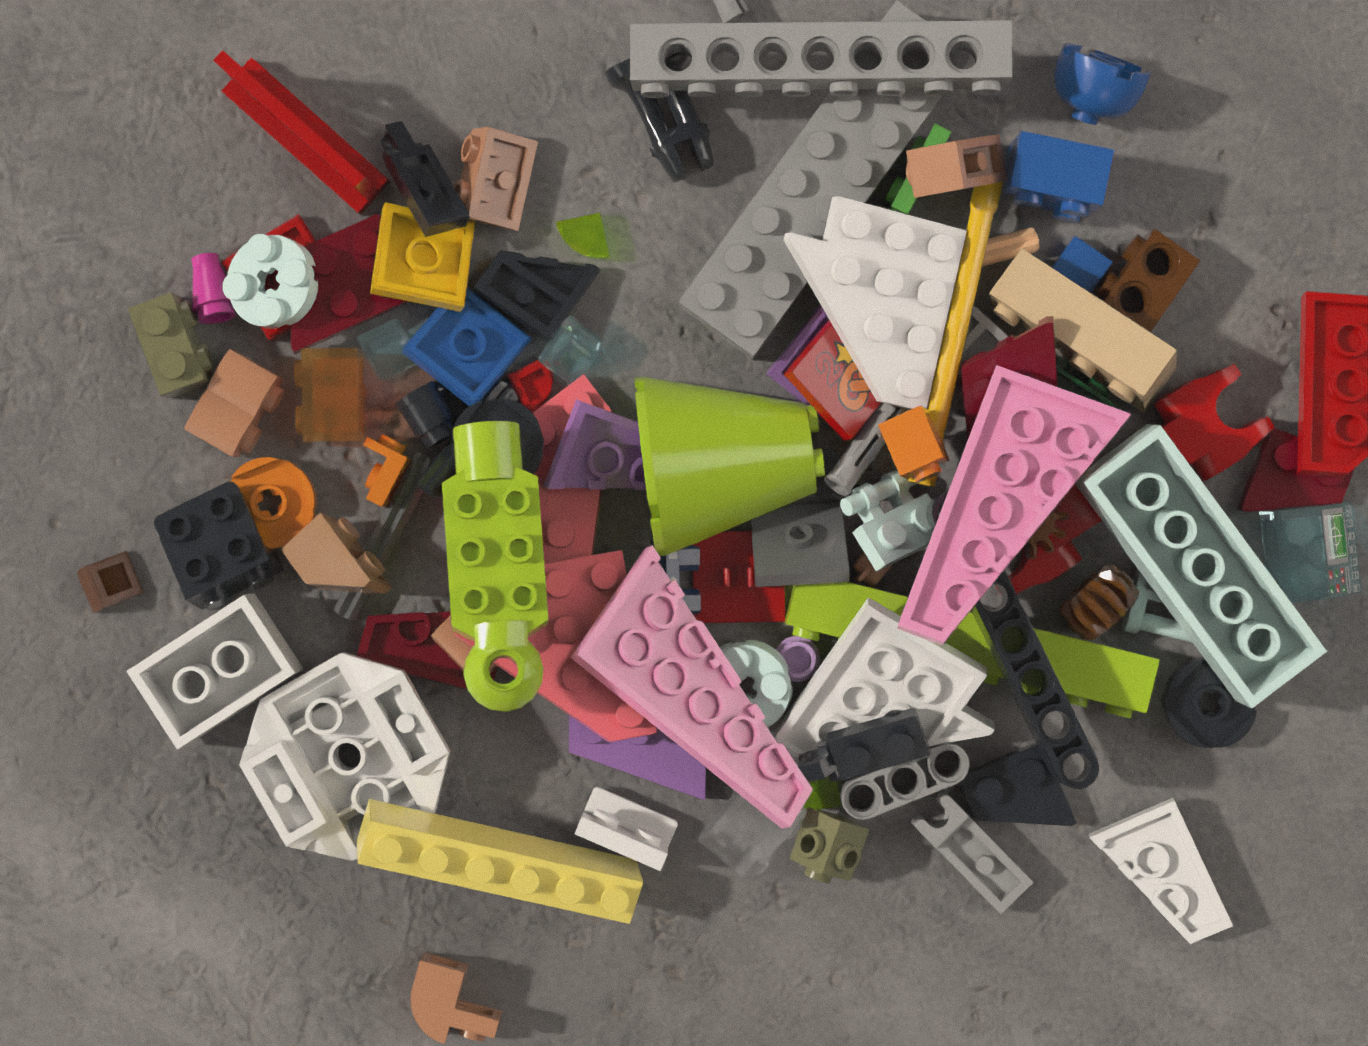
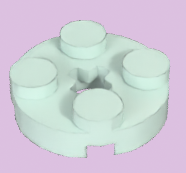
(247, 278)
(769, 673)

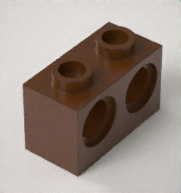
(1153, 290)

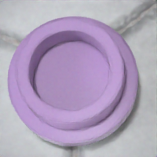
(800, 657)

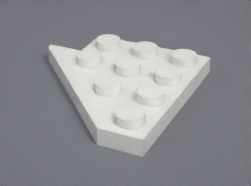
(885, 292)
(884, 672)

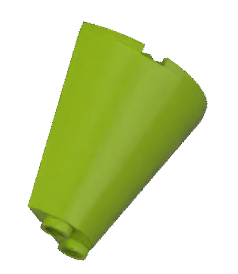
(720, 458)

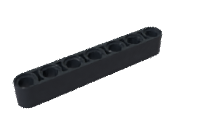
(1015, 664)

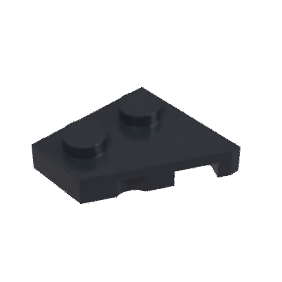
(535, 290)
(1017, 791)

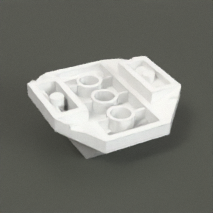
(296, 745)

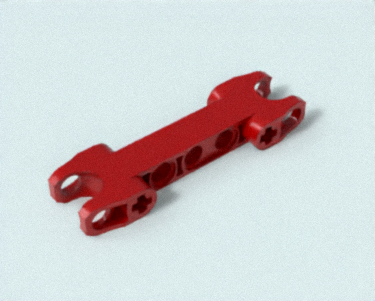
(1198, 435)

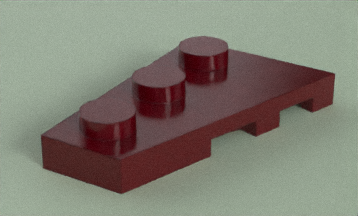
(407, 644)

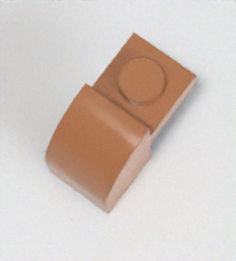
(438, 1005)

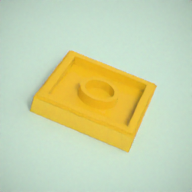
(421, 267)

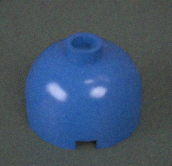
(1098, 84)

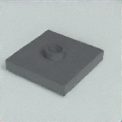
(800, 545)

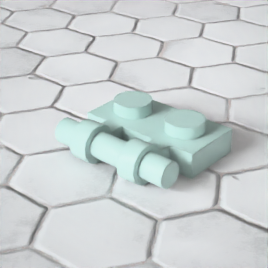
(896, 533)

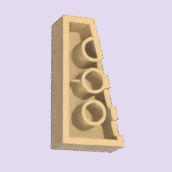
(1086, 330)

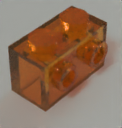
(331, 395)

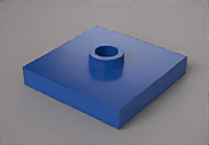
(467, 348)

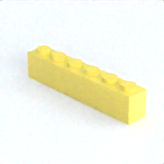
(498, 861)

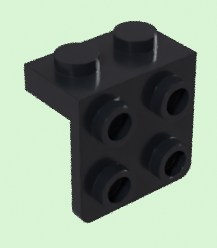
(216, 547)

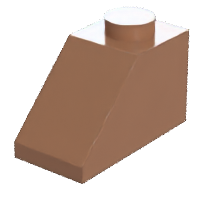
(955, 165)

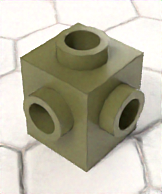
(828, 845)

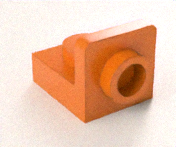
(386, 477)

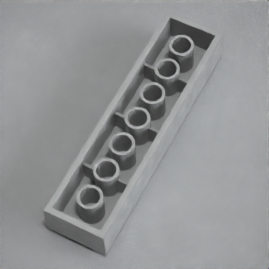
(838, 153)

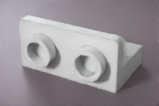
(627, 827)

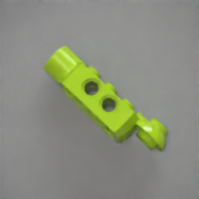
(495, 561)

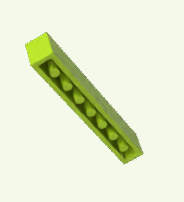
(1082, 667)

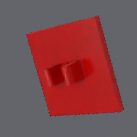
(729, 584)

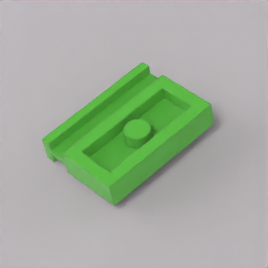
(901, 192)

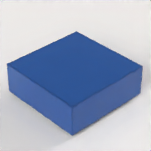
(1082, 264)

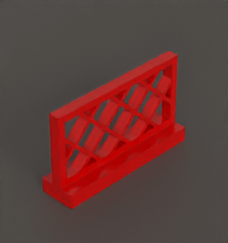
(302, 132)

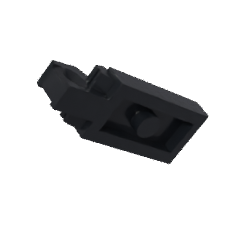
(422, 182)
(866, 747)

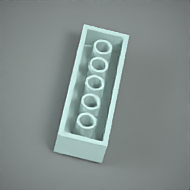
(1199, 565)

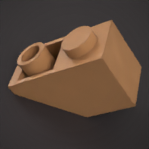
(333, 560)

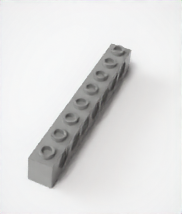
(985, 40)

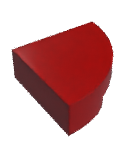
(532, 384)

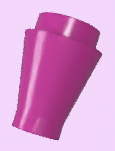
(208, 292)

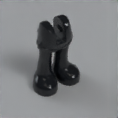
(661, 136)

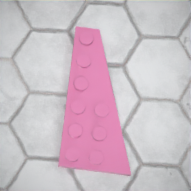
(1013, 473)
(680, 681)

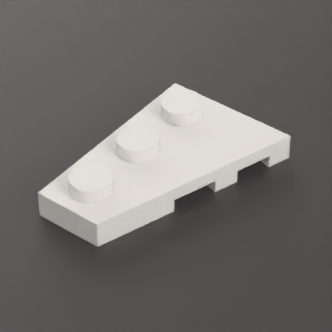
(1167, 867)

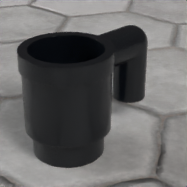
(428, 413)

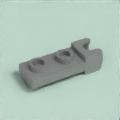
(974, 854)

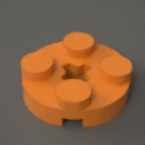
(282, 479)

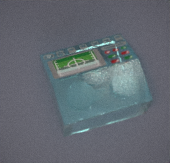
(1312, 551)

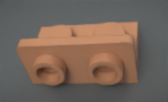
(495, 176)

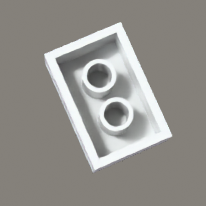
(215, 670)

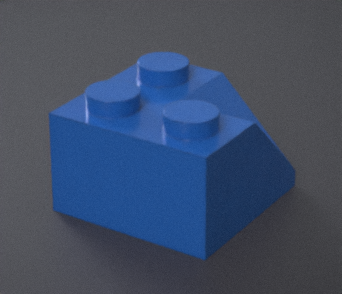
(1057, 175)

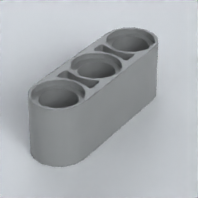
(926, 782)

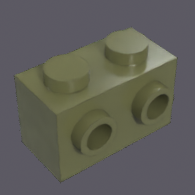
(172, 345)

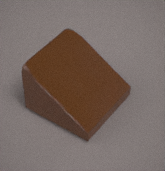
(109, 582)

